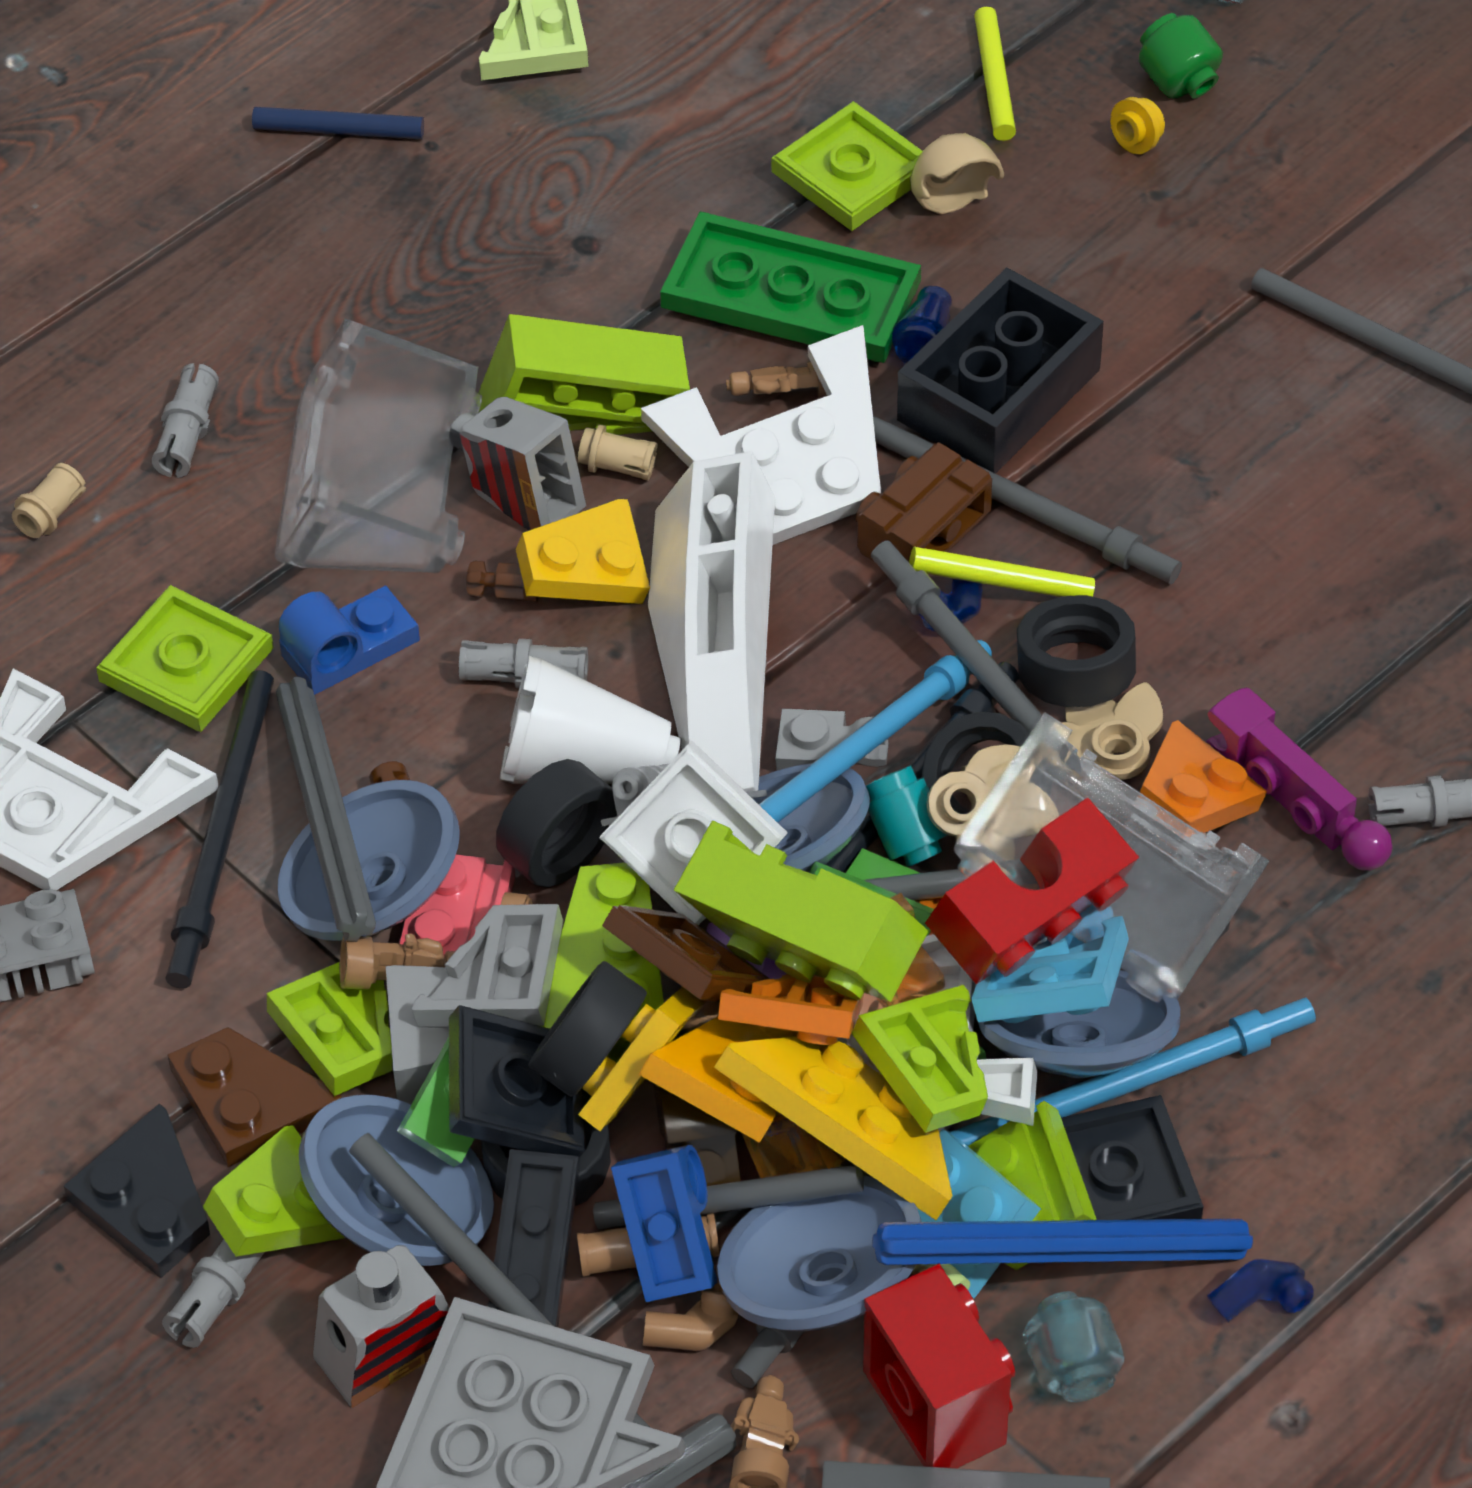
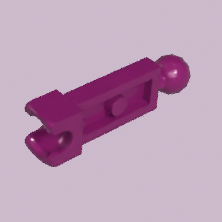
(1295, 779)

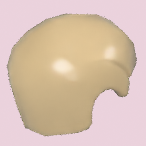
(954, 172)

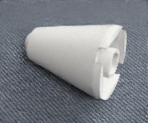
(575, 720)

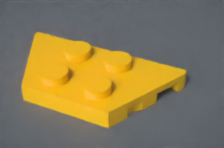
(847, 1109)

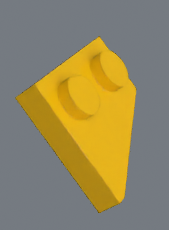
(585, 557)
(650, 1030)

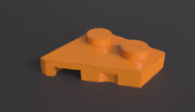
(1200, 782)
(794, 1005)

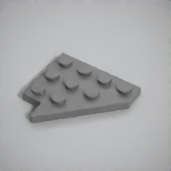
(525, 1410)

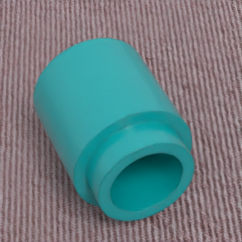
(902, 817)

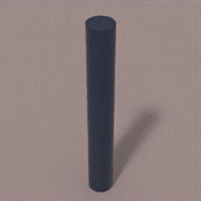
(338, 123)

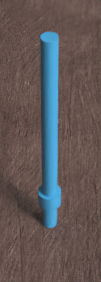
(940, 682)
(1245, 1034)

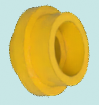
(1137, 124)

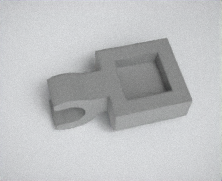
(812, 733)

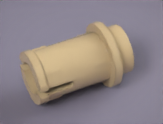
(617, 453)
(38, 511)

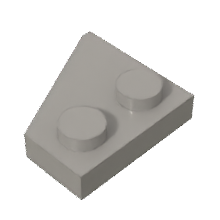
(501, 969)

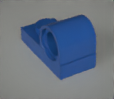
(337, 643)
(662, 1210)

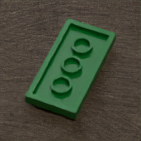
(788, 284)

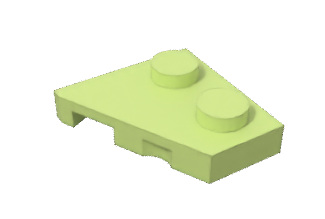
(535, 39)

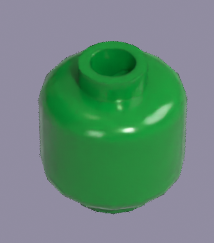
(1180, 56)

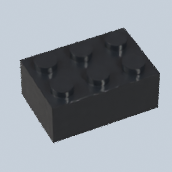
(999, 370)

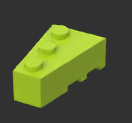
(585, 371)
(801, 918)
(587, 943)

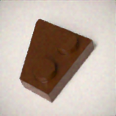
(245, 1092)

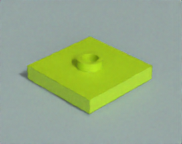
(849, 165)
(185, 658)

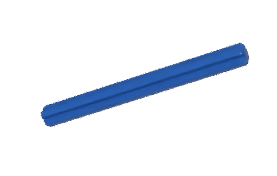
(1060, 1241)

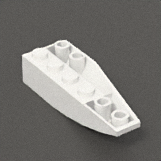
(714, 607)

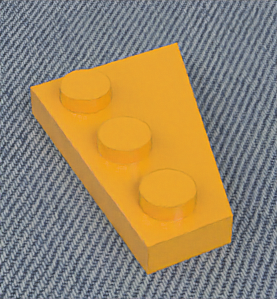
(688, 1072)

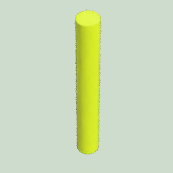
(995, 74)
(1000, 573)

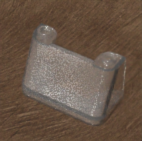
(375, 457)
(1178, 888)

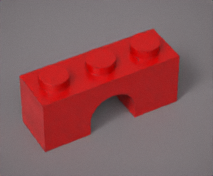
(995, 922)

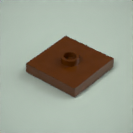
(683, 951)

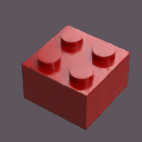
(938, 1369)

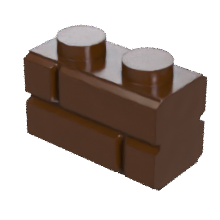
(927, 504)

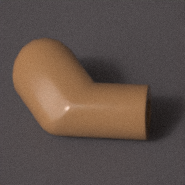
(696, 1328)

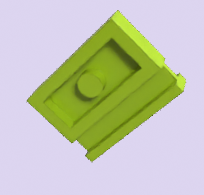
(1039, 1165)

